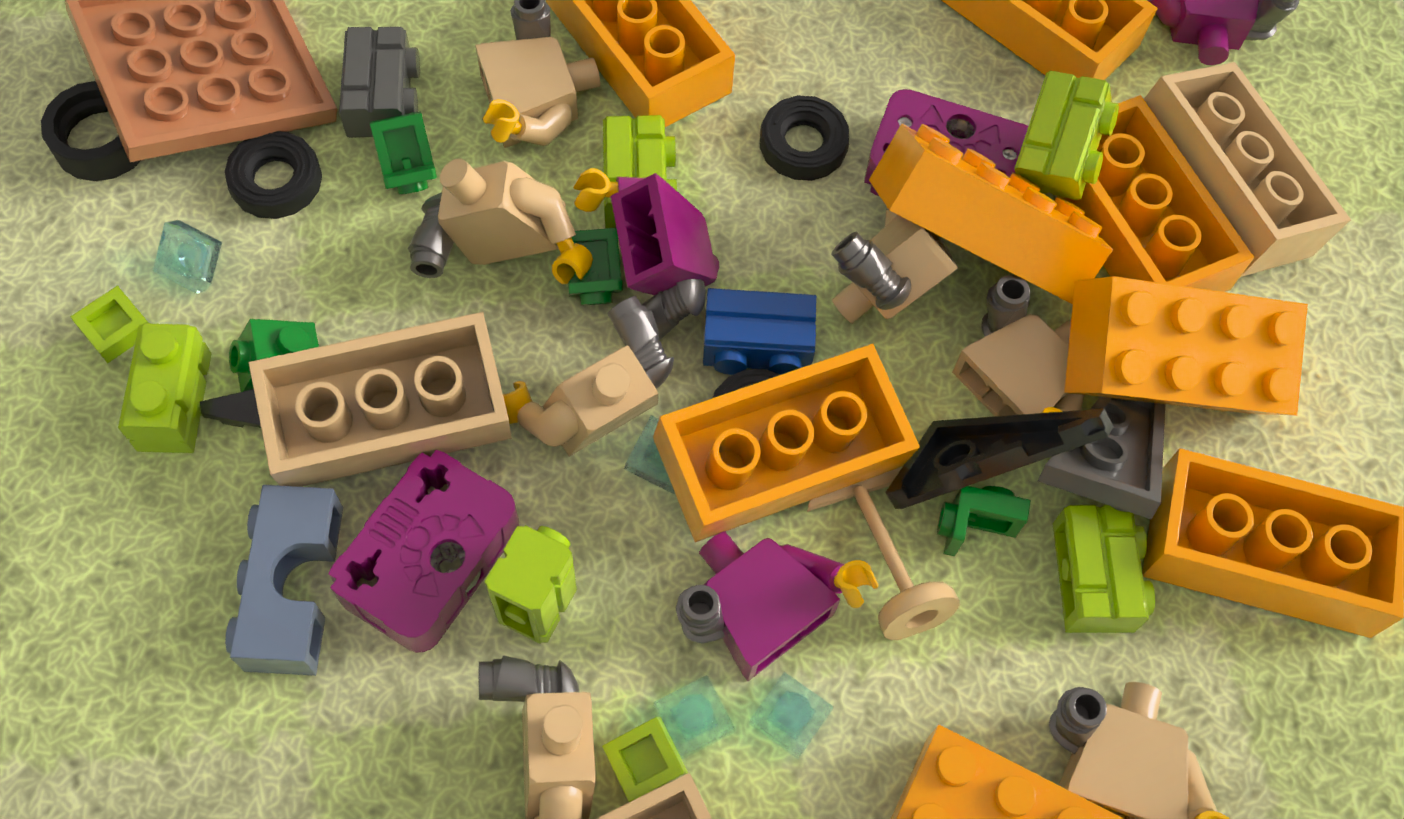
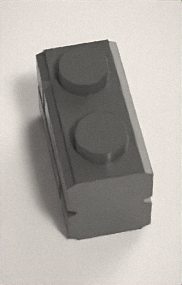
(376, 77)

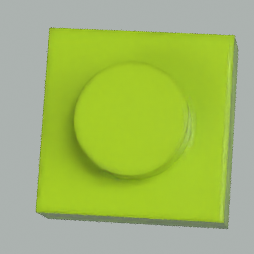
(110, 323)
(644, 759)

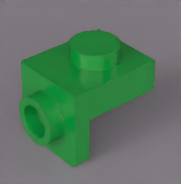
(404, 152)
(605, 271)
(265, 340)
(985, 509)

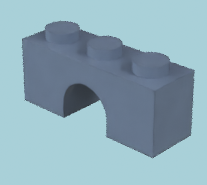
(285, 531)

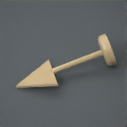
(916, 606)

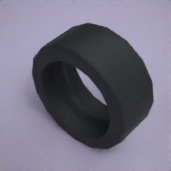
(62, 116)

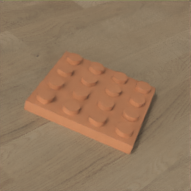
(199, 71)

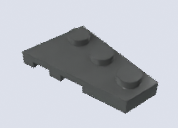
(1119, 468)

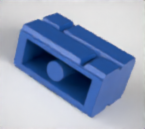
(759, 330)

